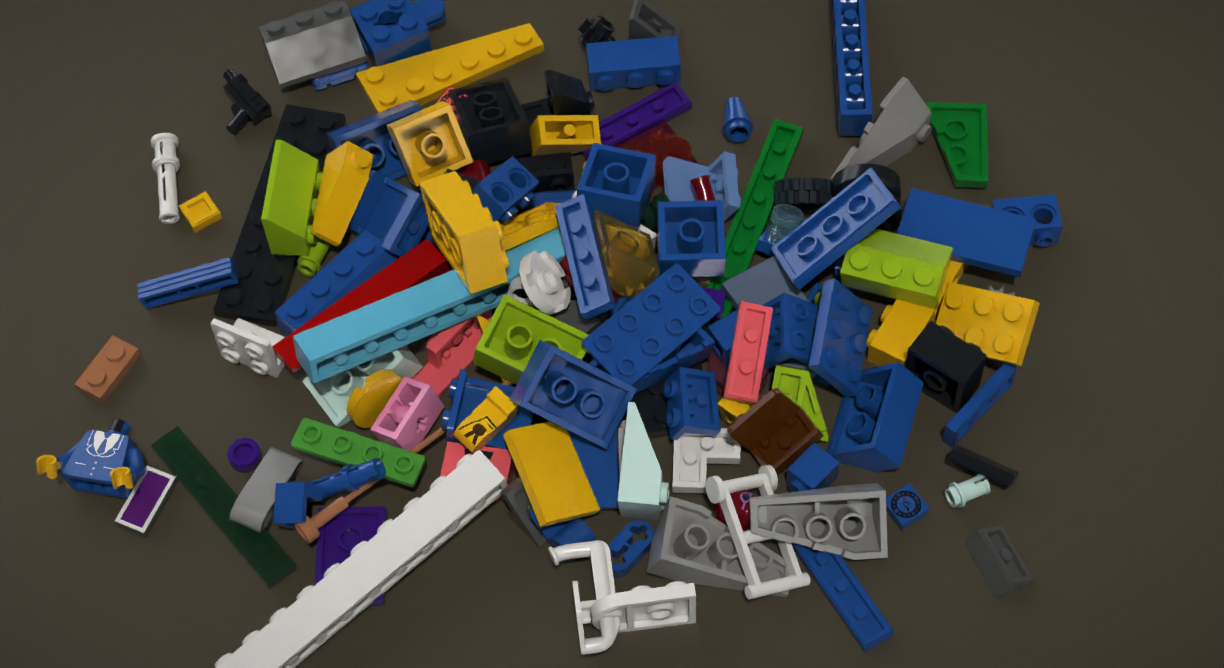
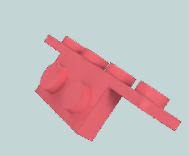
(451, 352)

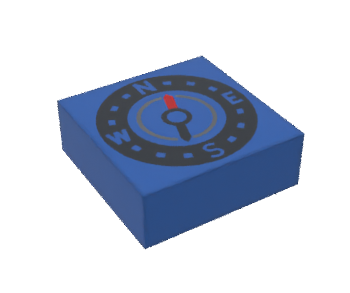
(906, 507)

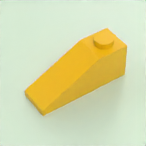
(340, 190)

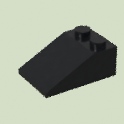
(492, 121)

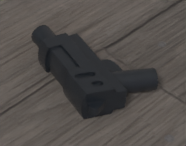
(247, 102)

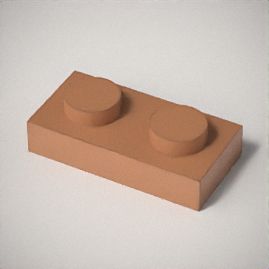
(107, 369)

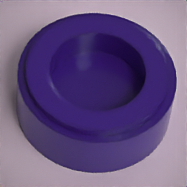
(244, 455)

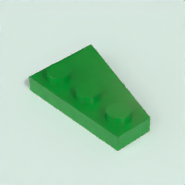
(962, 141)

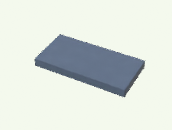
(760, 286)

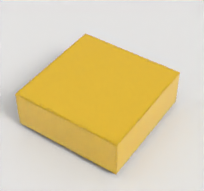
(200, 212)

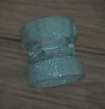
(784, 219)

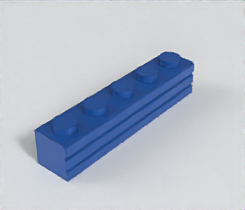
(188, 283)

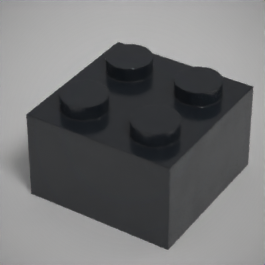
(946, 366)

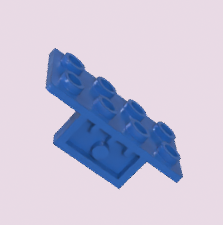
(651, 326)

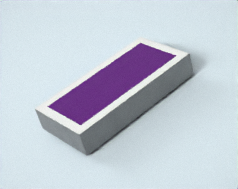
(146, 501)

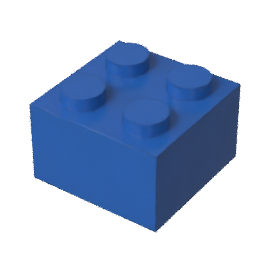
(618, 182)
(692, 237)

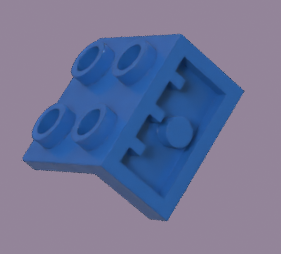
(790, 329)

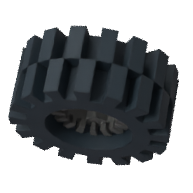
(803, 192)

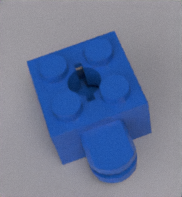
(405, 35)

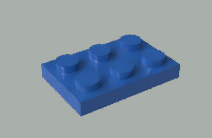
(840, 338)

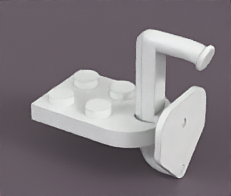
(627, 610)

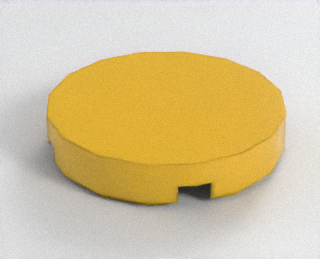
(369, 401)

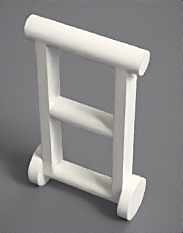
(767, 482)

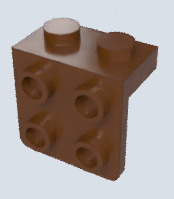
(775, 430)

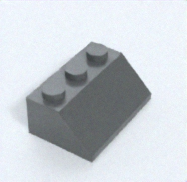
(312, 43)

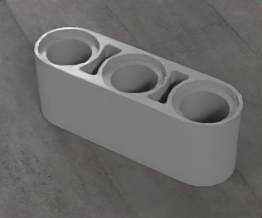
(256, 501)

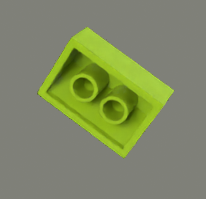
(291, 200)
(897, 267)
(515, 334)

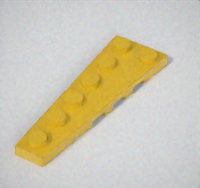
(454, 66)

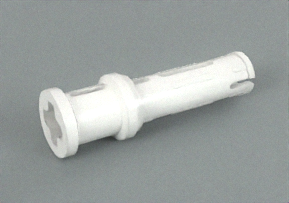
(166, 166)

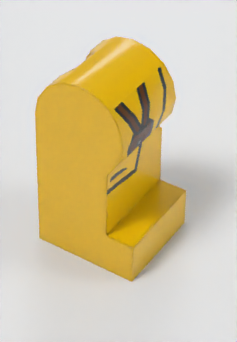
(486, 420)

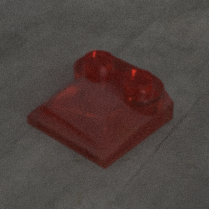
(660, 142)

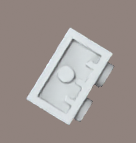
(248, 345)

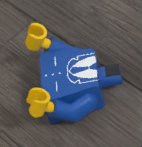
(99, 462)

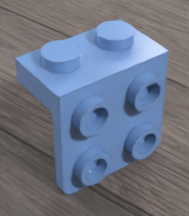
(722, 175)

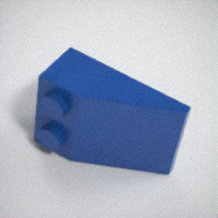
(573, 394)

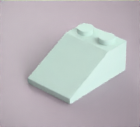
(336, 390)
(641, 478)

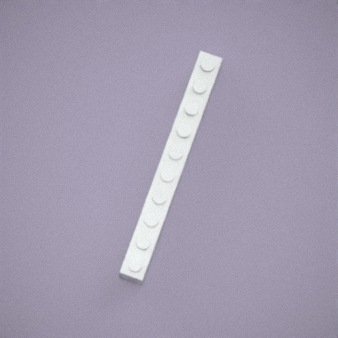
(371, 567)

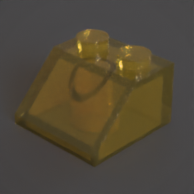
(626, 254)

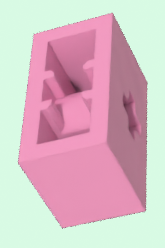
(408, 414)

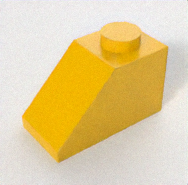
(564, 133)

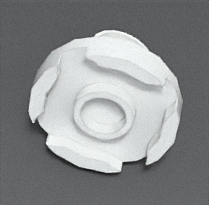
(542, 282)

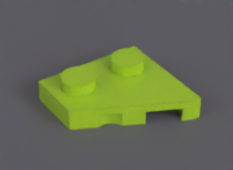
(800, 388)

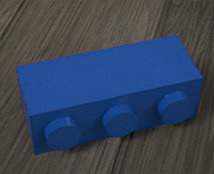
(633, 63)

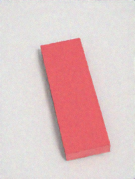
(748, 353)

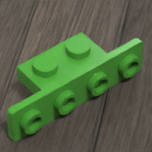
(351, 448)

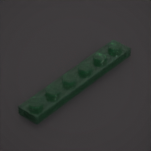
(216, 500)

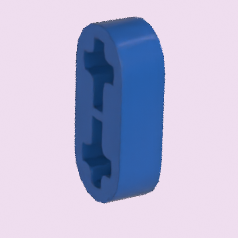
(634, 553)

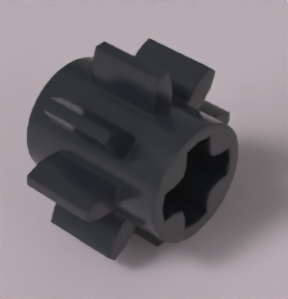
(596, 30)

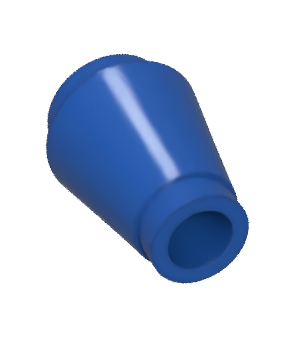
(736, 122)

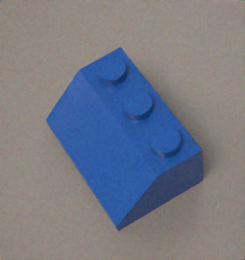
(375, 138)
(878, 420)

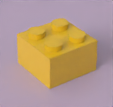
(429, 143)

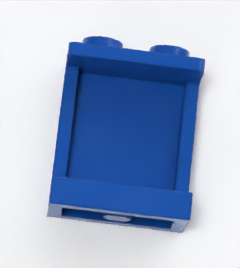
(390, 214)
(469, 394)

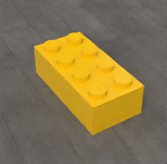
(465, 232)

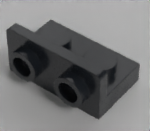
(551, 171)

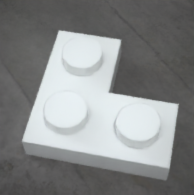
(692, 455)

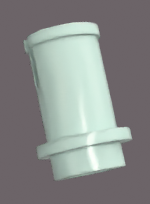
(967, 490)

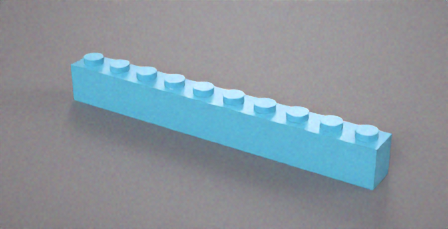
(407, 316)

